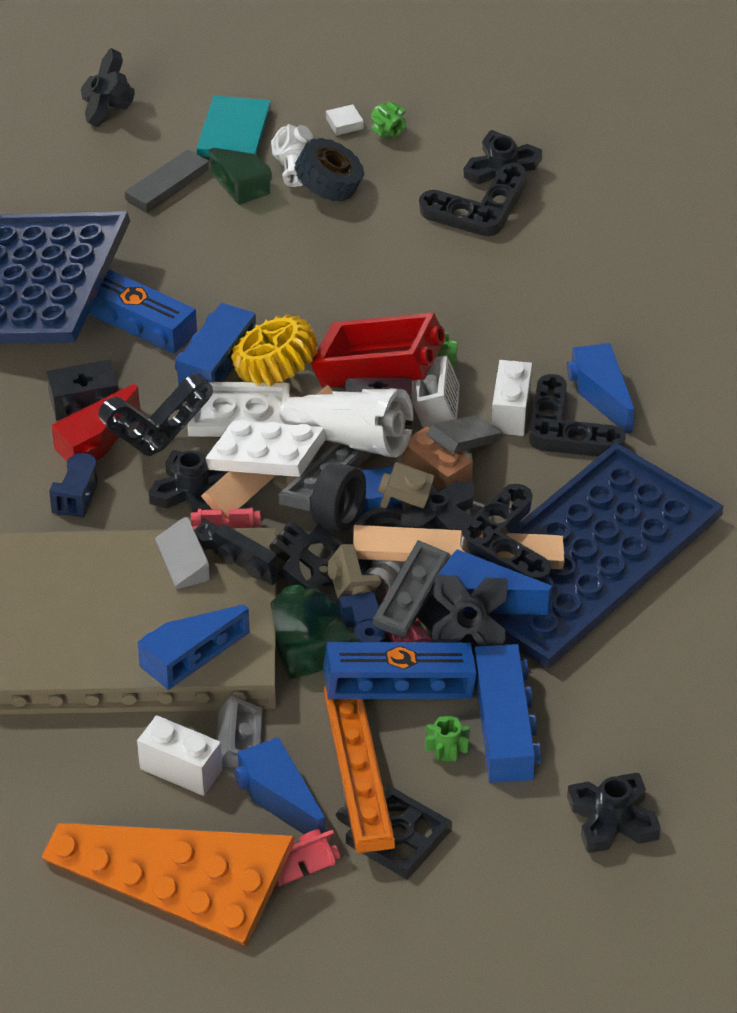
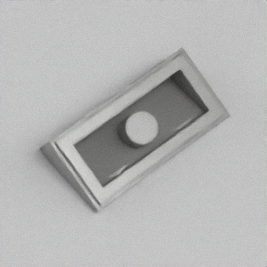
(183, 555)
(238, 728)

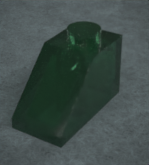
(240, 174)
(301, 614)

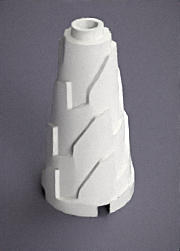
(363, 420)

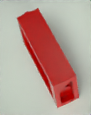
(378, 349)

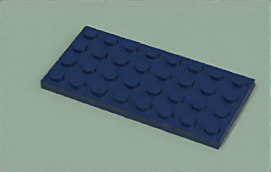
(618, 530)

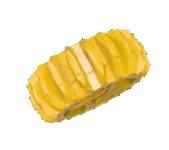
(274, 350)

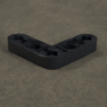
(485, 210)
(193, 390)
(555, 426)
(495, 538)

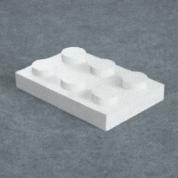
(238, 402)
(266, 448)

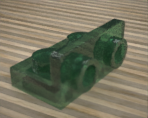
(308, 658)

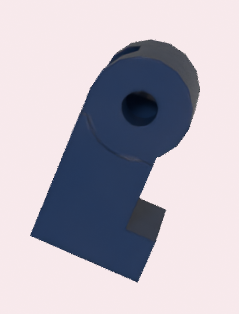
(78, 487)
(358, 612)

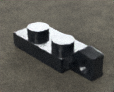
(239, 549)

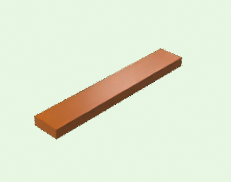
(359, 775)

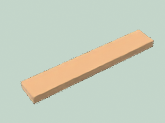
(238, 487)
(398, 542)

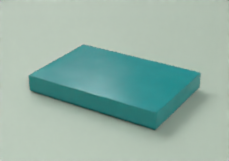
(234, 125)

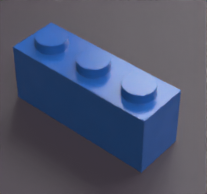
(213, 345)

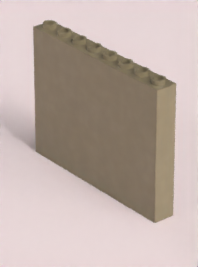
(86, 599)

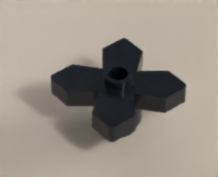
(106, 89)
(498, 151)
(186, 481)
(442, 509)
(455, 597)
(613, 809)

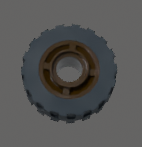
(329, 169)

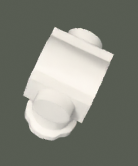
(286, 149)

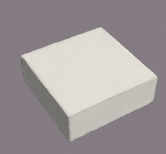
(344, 120)

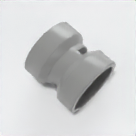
(388, 572)

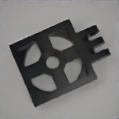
(293, 547)
(414, 811)

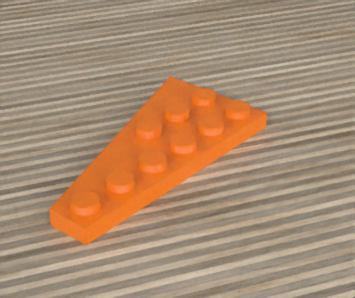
(192, 874)

